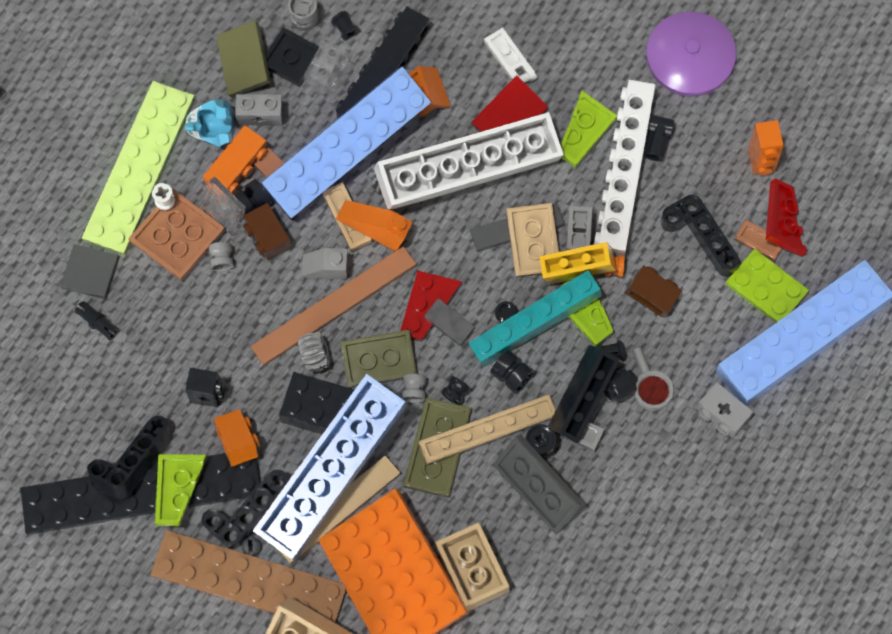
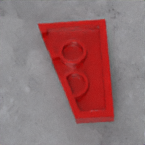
(782, 220)
(425, 292)

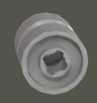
(303, 14)

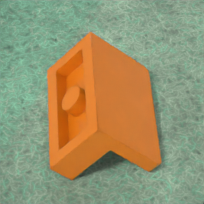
(431, 84)

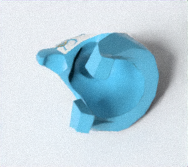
(212, 122)

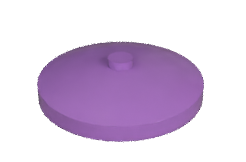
(691, 54)

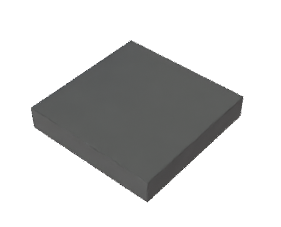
(89, 271)

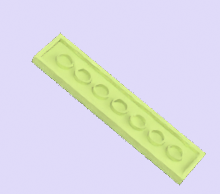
(138, 168)

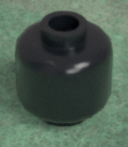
(621, 385)

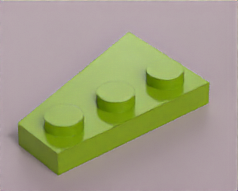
(592, 322)
(175, 486)

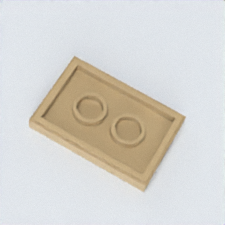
(531, 236)

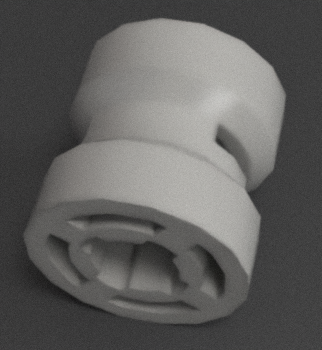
(221, 256)
(414, 388)

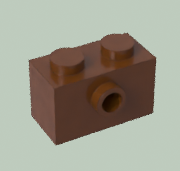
(267, 232)
(653, 291)

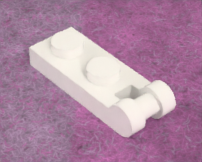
(509, 56)

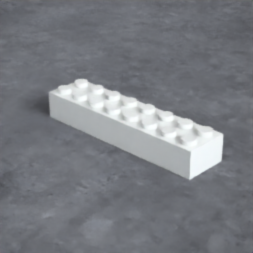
(468, 161)

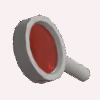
(653, 388)

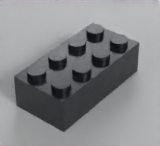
(312, 402)

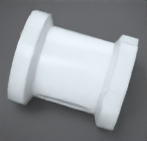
(163, 189)

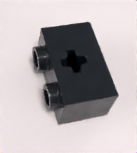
(204, 387)

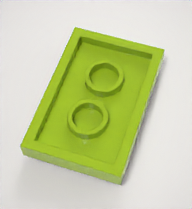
(767, 286)

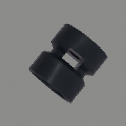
(252, 196)
(509, 369)
(542, 439)

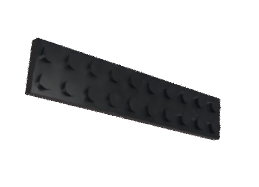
(79, 504)

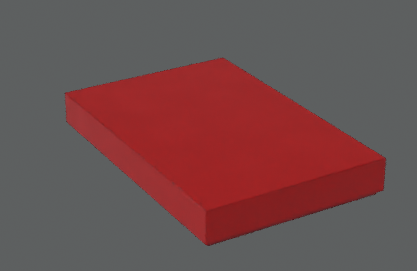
(511, 105)

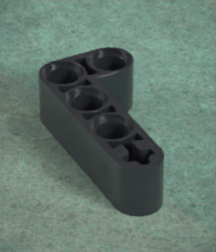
(704, 237)
(153, 437)
(249, 506)

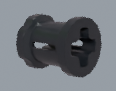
(345, 25)
(614, 349)

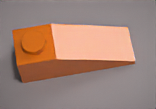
(375, 222)

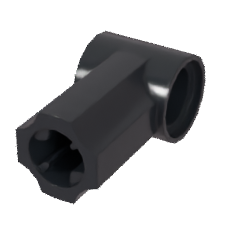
(659, 133)

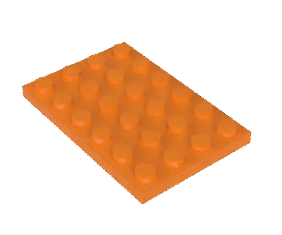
(392, 570)

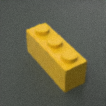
(574, 262)

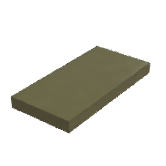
(437, 476)

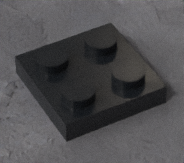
(290, 56)

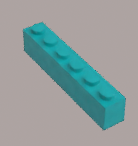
(535, 318)

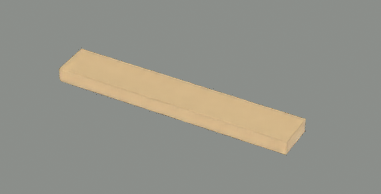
(487, 429)
(354, 497)

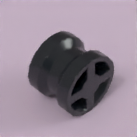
(455, 390)

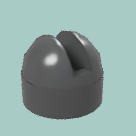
(256, 546)

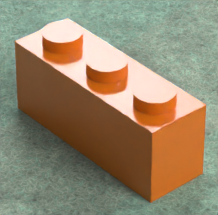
(765, 147)
(237, 159)

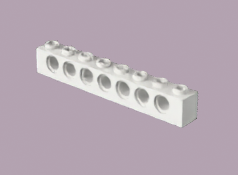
(635, 93)

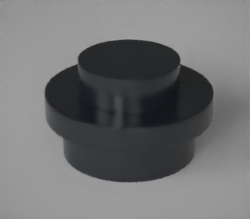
(505, 310)

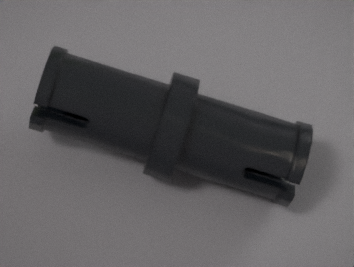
(96, 320)

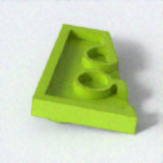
(586, 127)

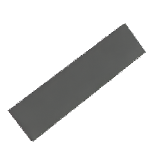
(497, 233)

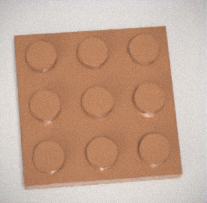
(177, 236)

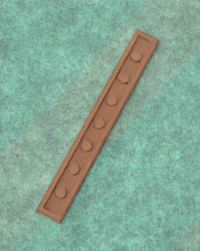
(333, 306)

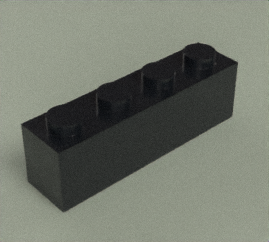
(583, 393)

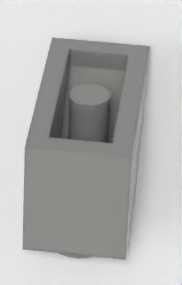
(326, 264)

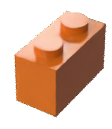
(236, 437)

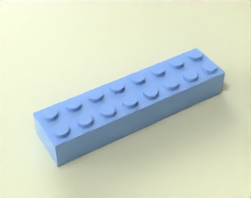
(345, 142)
(804, 333)
(330, 467)

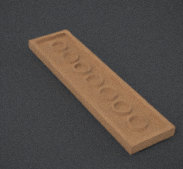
(243, 577)

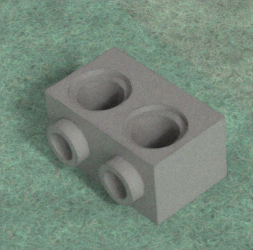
(579, 227)

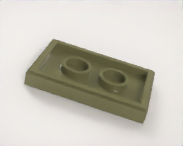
(243, 58)
(379, 356)

